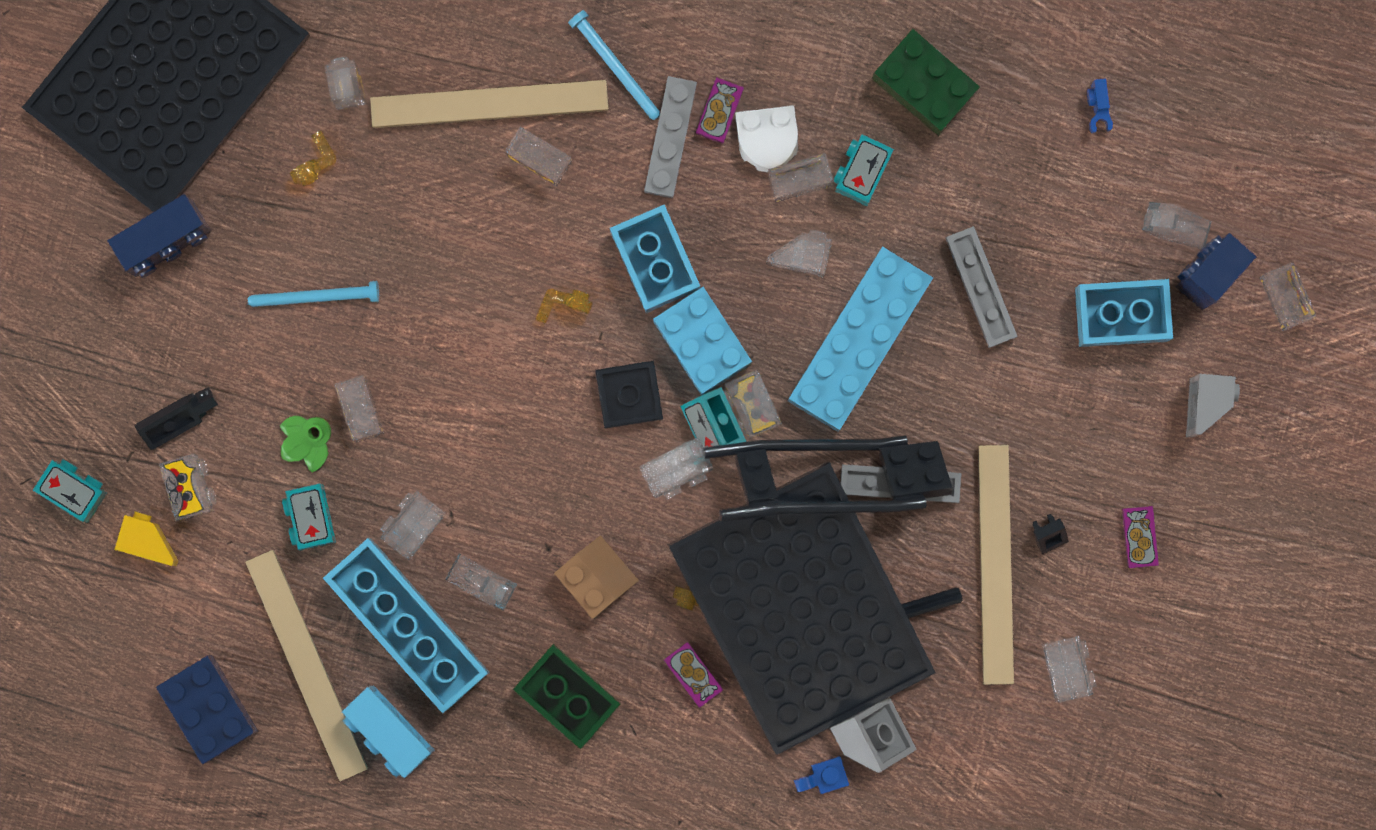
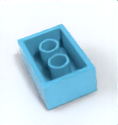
(655, 258)
(1124, 313)
(702, 341)
(387, 732)

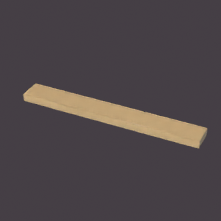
(489, 104)
(995, 564)
(306, 665)

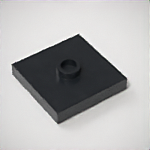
(629, 394)

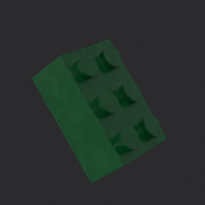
(925, 82)
(567, 696)

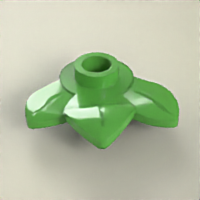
(302, 444)

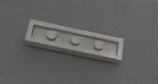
(670, 137)
(981, 287)
(872, 482)

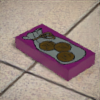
(719, 110)
(1140, 537)
(693, 674)

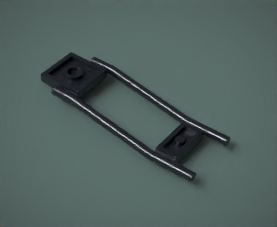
(910, 472)

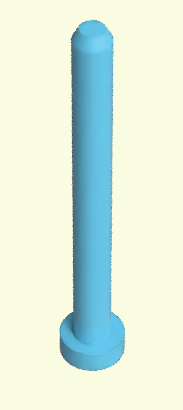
(614, 64)
(370, 291)

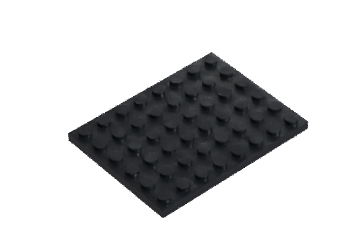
(163, 86)
(802, 612)

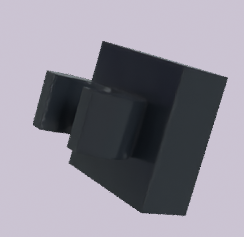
(1050, 535)

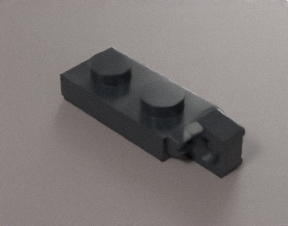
(175, 418)

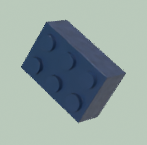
(160, 237)
(1214, 270)
(207, 709)

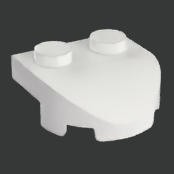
(767, 136)

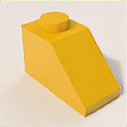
(144, 540)

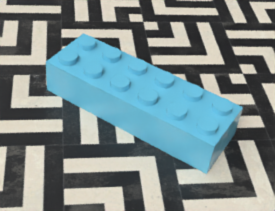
(860, 339)
(406, 625)

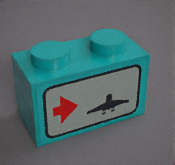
(863, 170)
(713, 419)
(70, 490)
(309, 517)

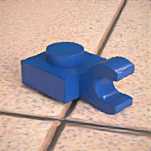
(1098, 98)
(826, 775)

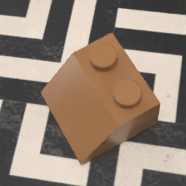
(596, 577)

